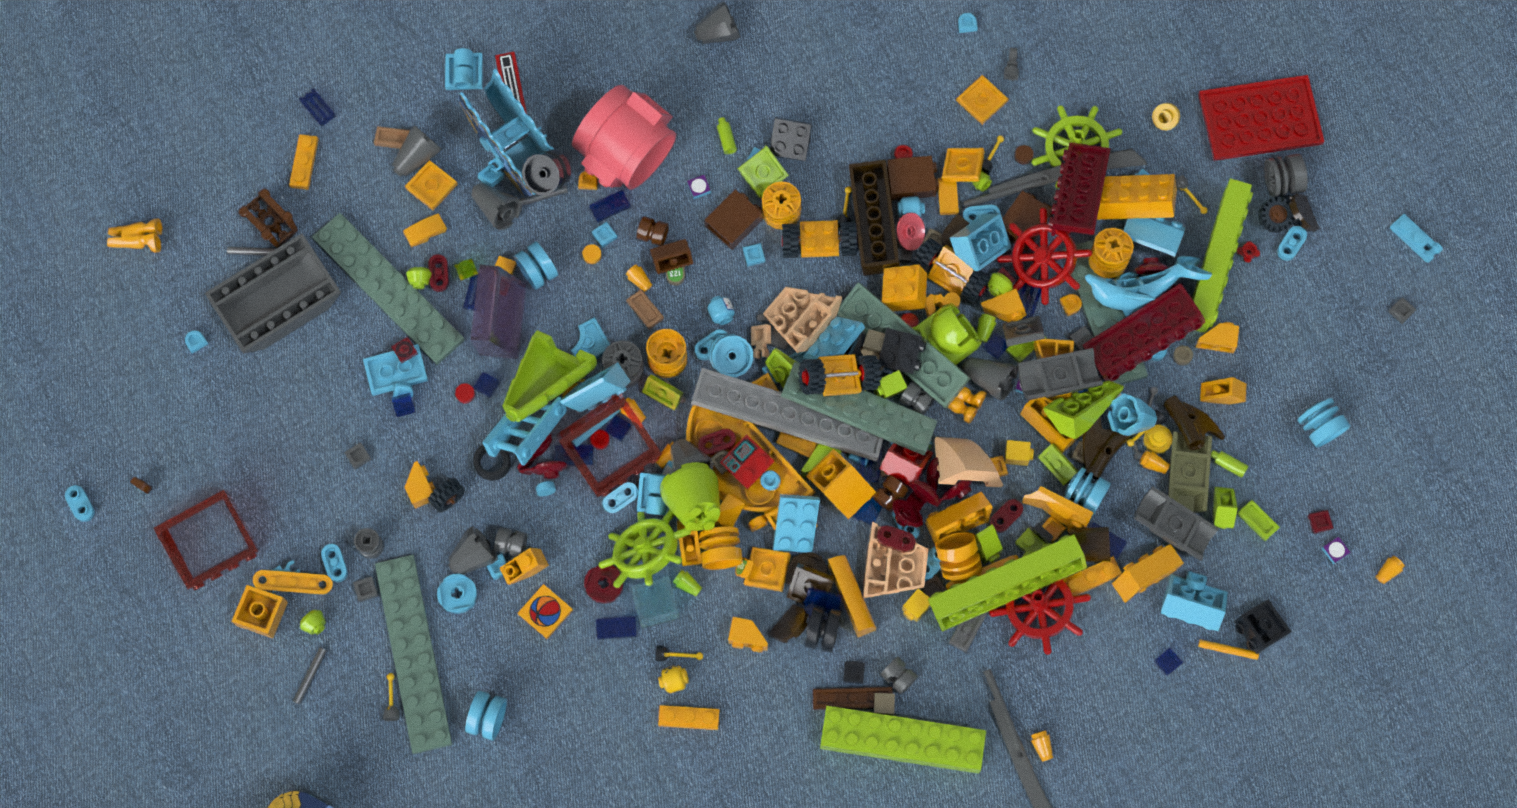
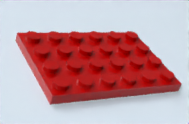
(1261, 117)

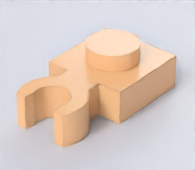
(761, 338)

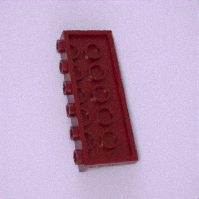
(1079, 189)
(1145, 333)

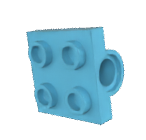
(464, 70)
(649, 494)

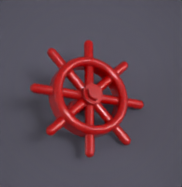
(1044, 257)
(1039, 606)

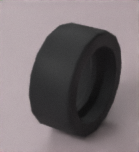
(491, 475)

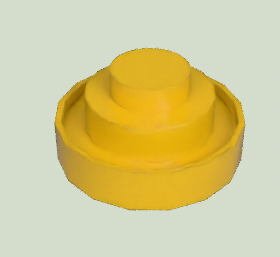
(1166, 116)
(1158, 439)

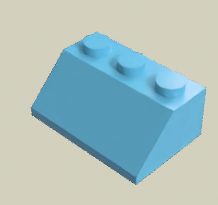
(1156, 233)
(981, 241)
(597, 389)
(1194, 606)

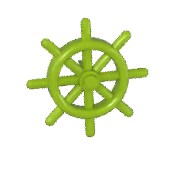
(1067, 123)
(644, 548)

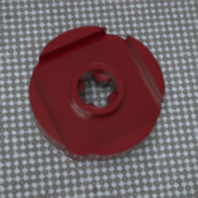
(593, 588)

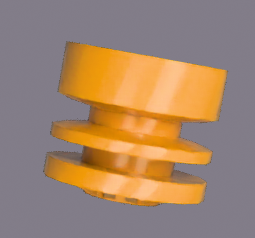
(776, 213)
(1111, 252)
(670, 344)
(720, 548)
(958, 556)

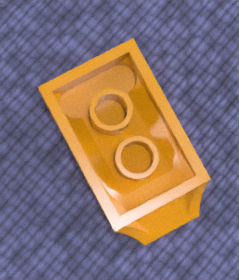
(1059, 508)

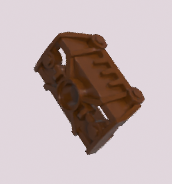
(273, 210)

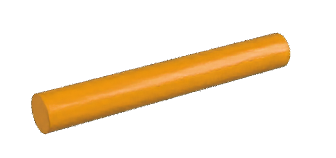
(1228, 649)

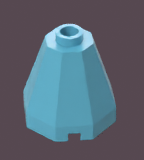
(1131, 415)

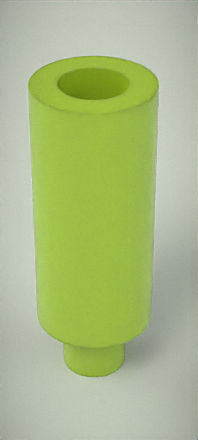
(726, 136)
(1229, 463)

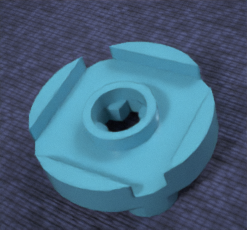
(448, 587)

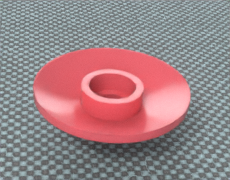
(910, 231)

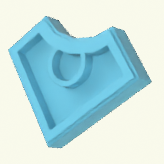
(591, 339)

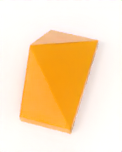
(730, 510)

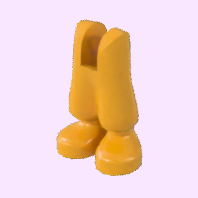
(134, 235)
(966, 396)

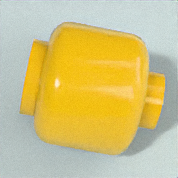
(673, 678)

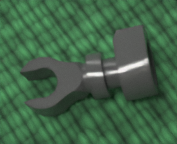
(1011, 72)

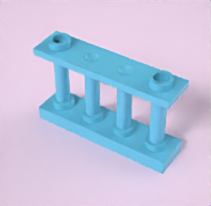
(532, 440)

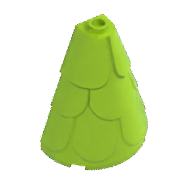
(544, 376)

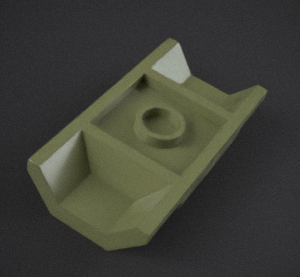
(1189, 473)

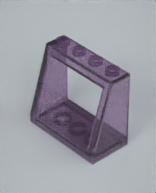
(498, 313)

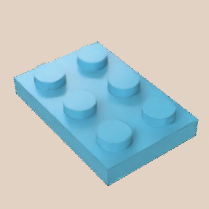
(835, 338)
(386, 369)
(796, 523)

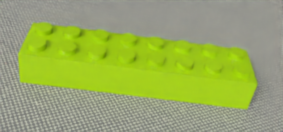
(1221, 249)
(1008, 582)
(903, 739)

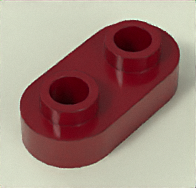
(439, 274)
(717, 441)
(1009, 517)
(895, 540)

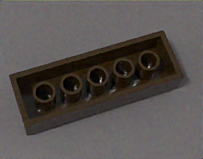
(874, 216)

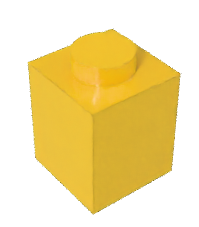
(1018, 453)
(916, 606)

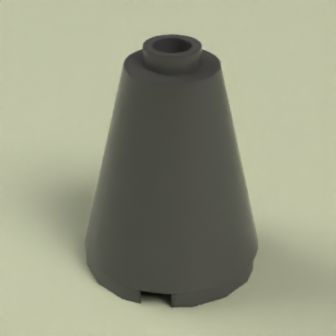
(414, 152)
(496, 205)
(991, 375)

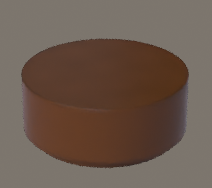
(1024, 154)

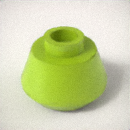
(418, 277)
(999, 284)
(313, 622)

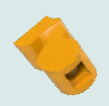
(938, 300)

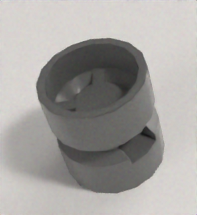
(916, 398)
(509, 541)
(368, 543)
(899, 675)

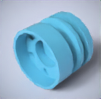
(1324, 423)
(1085, 491)

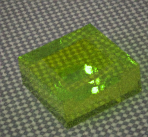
(466, 269)

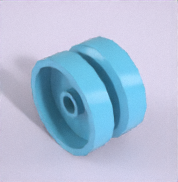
(536, 265)
(720, 350)
(486, 715)

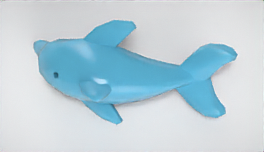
(1133, 292)

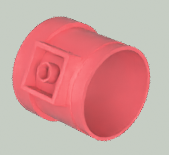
(624, 138)

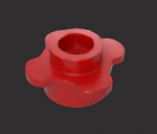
(1249, 246)

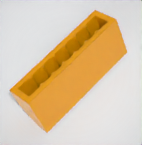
(851, 595)

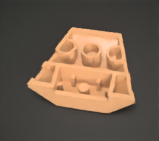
(802, 316)
(964, 461)
(891, 570)

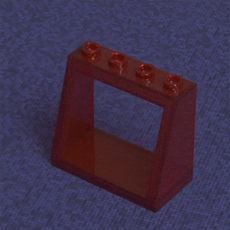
(590, 420)
(173, 552)

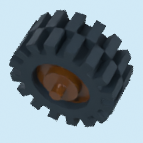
(1276, 215)
(446, 495)

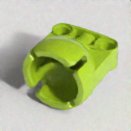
(950, 333)

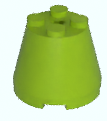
(692, 496)

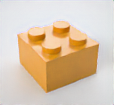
(904, 287)
(259, 611)

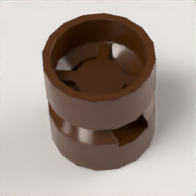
(653, 231)
(893, 487)

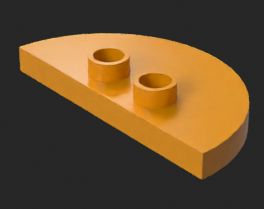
(757, 498)

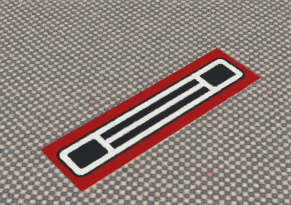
(509, 74)

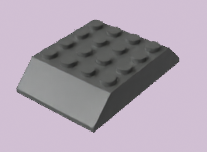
(274, 295)

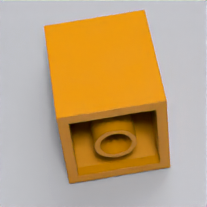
(841, 484)

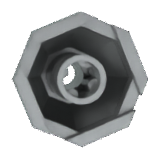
(717, 26)
(685, 452)
(472, 552)

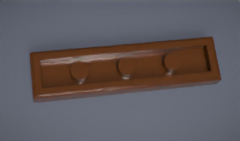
(847, 697)

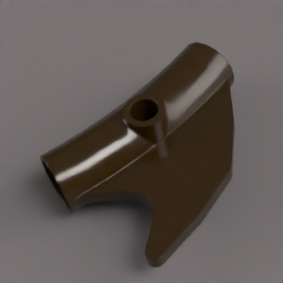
(1191, 422)
(1100, 447)

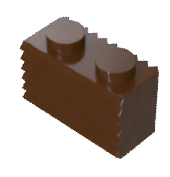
(671, 256)

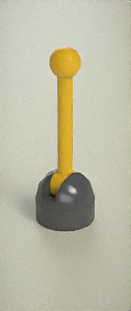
(1182, 183)
(391, 712)

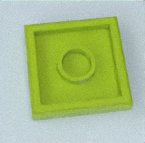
(762, 171)

